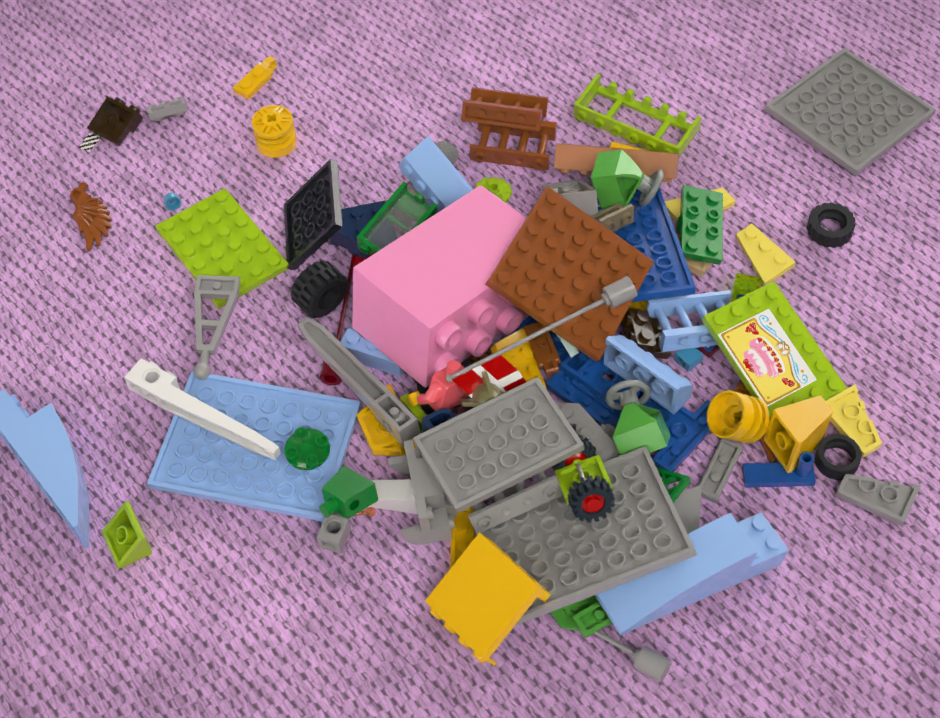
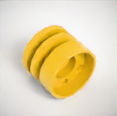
(274, 131)
(737, 417)

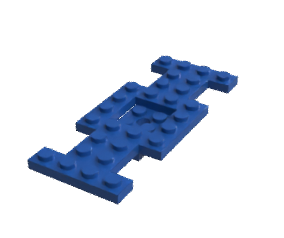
(685, 428)

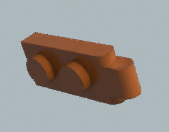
(543, 349)

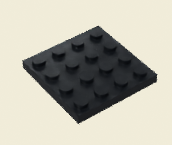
(312, 215)

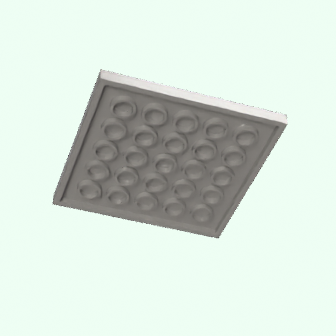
(850, 111)

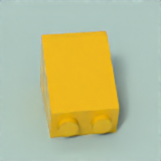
(797, 430)

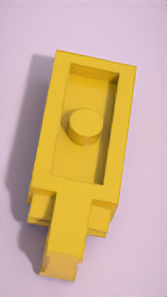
(255, 78)

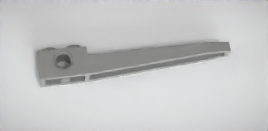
(361, 381)

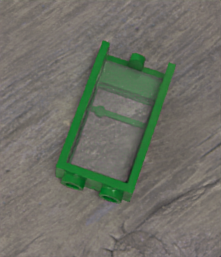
(394, 219)

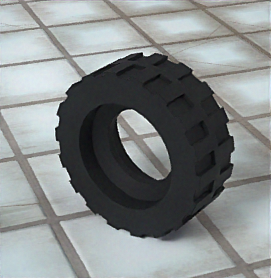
(830, 238)

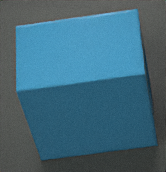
(688, 358)

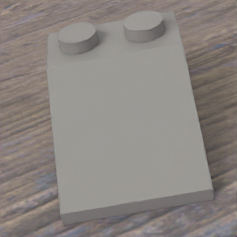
(577, 193)

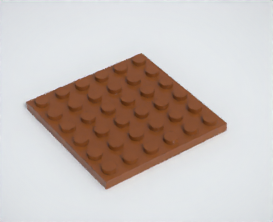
(562, 265)

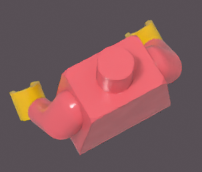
(441, 392)

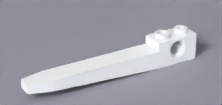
(167, 395)

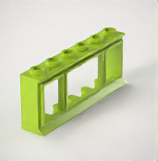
(633, 135)

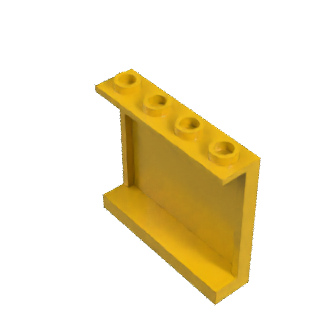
(484, 597)

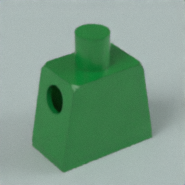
(347, 493)

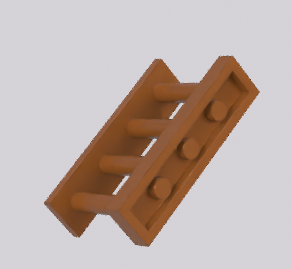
(505, 109)
(518, 157)

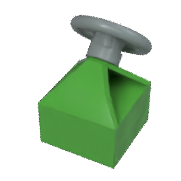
(618, 178)
(637, 423)

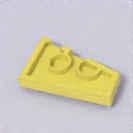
(852, 420)

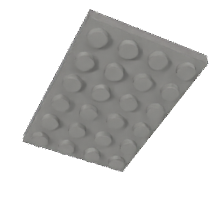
(498, 444)

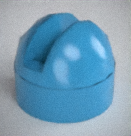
(174, 199)

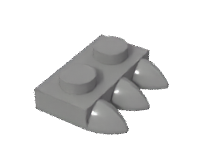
(167, 108)

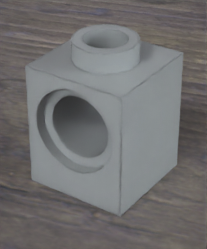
(336, 541)

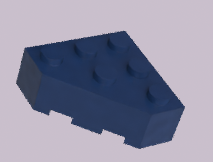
(354, 221)

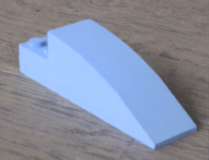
(49, 459)
(725, 557)

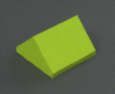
(126, 537)

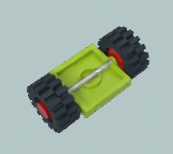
(586, 484)

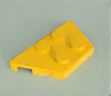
(520, 357)
(377, 437)

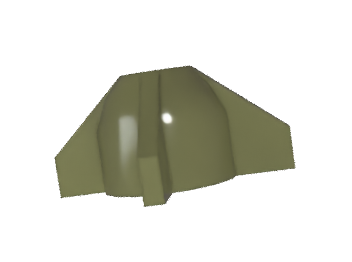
(482, 393)

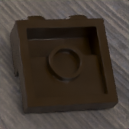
(115, 120)
(644, 332)

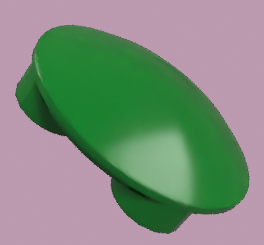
(307, 448)

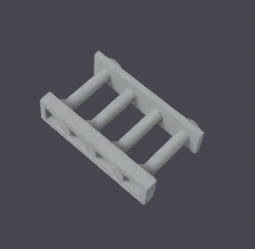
(515, 504)

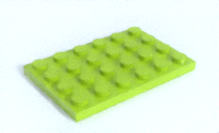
(222, 241)

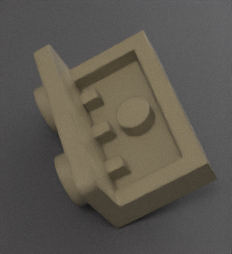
(615, 216)

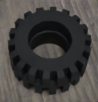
(319, 289)

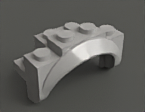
(428, 496)

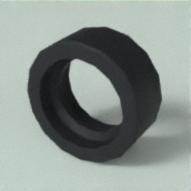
(841, 442)

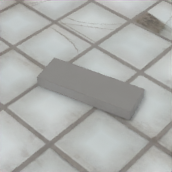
(720, 469)

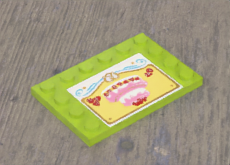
(772, 349)

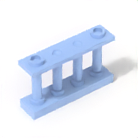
(690, 335)

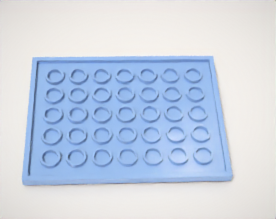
(219, 470)

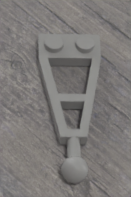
(212, 287)

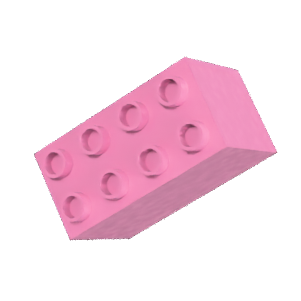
(427, 290)

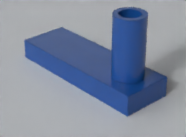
(776, 476)

